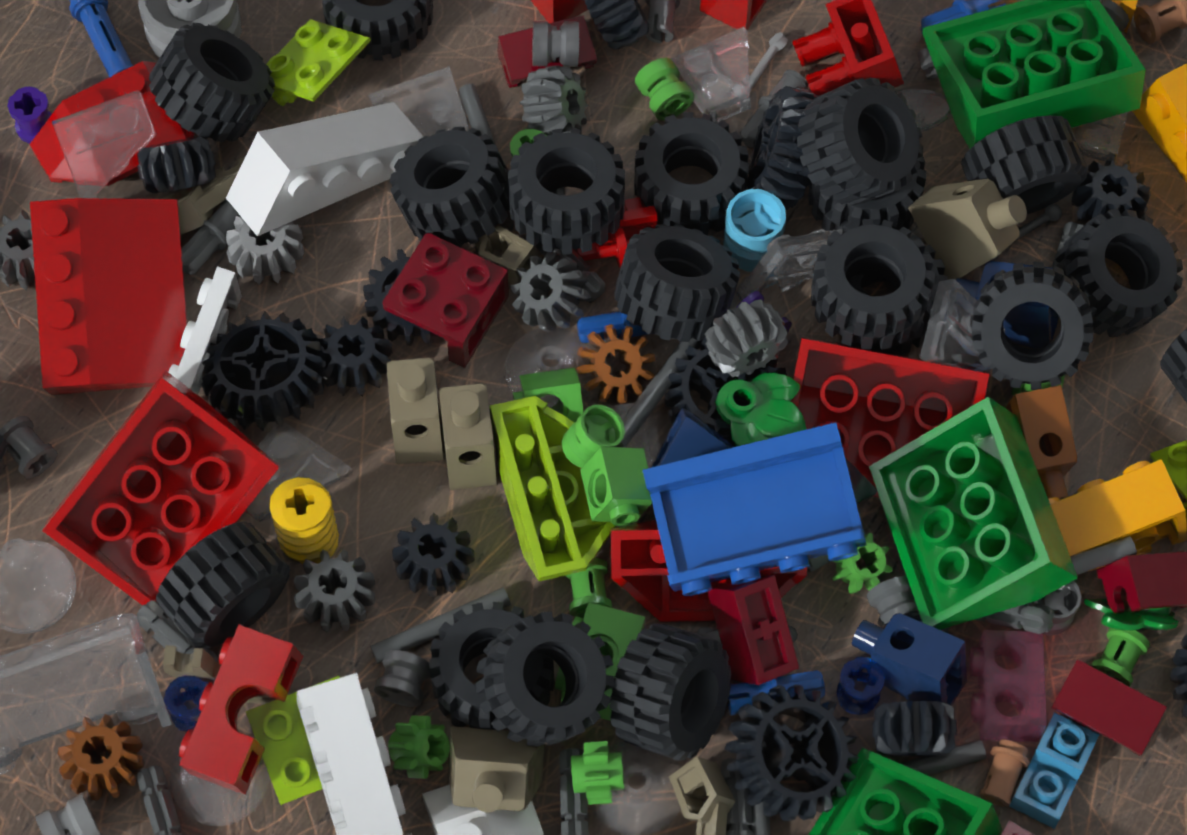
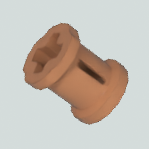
(1160, 18)

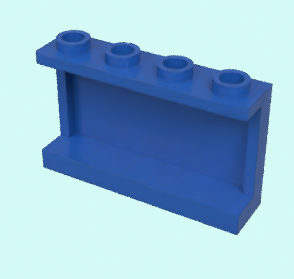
(755, 509)

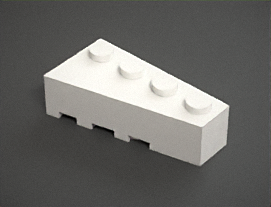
(318, 163)
(350, 758)

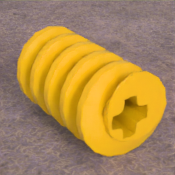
(304, 519)

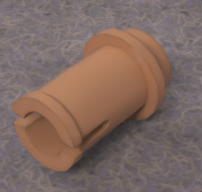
(1004, 772)

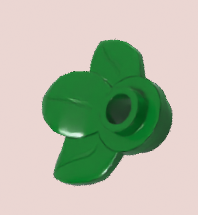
(768, 411)
(1128, 621)

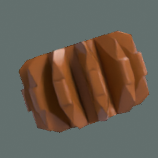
(629, 356)
(89, 743)

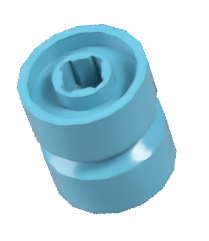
(751, 224)

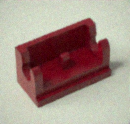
(516, 52)
(1148, 581)
(753, 630)
(1109, 707)

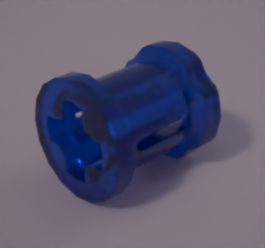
(850, 675)
(174, 700)

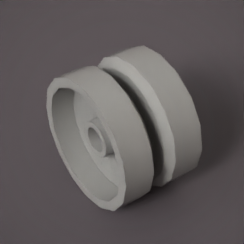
(166, 17)

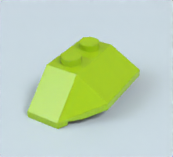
(544, 489)

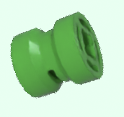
(662, 85)
(594, 429)

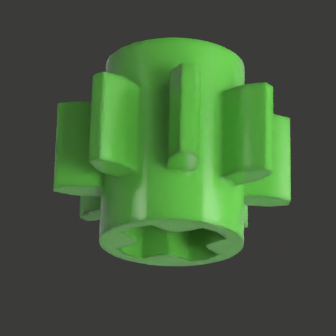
(875, 565)
(418, 747)
(597, 772)

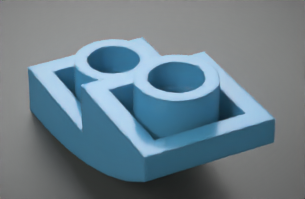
(1054, 770)

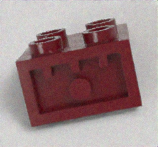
(449, 295)

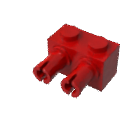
(859, 36)

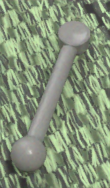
(776, 43)

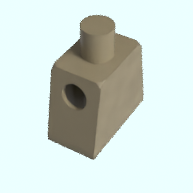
(967, 223)
(414, 402)
(467, 429)
(492, 770)

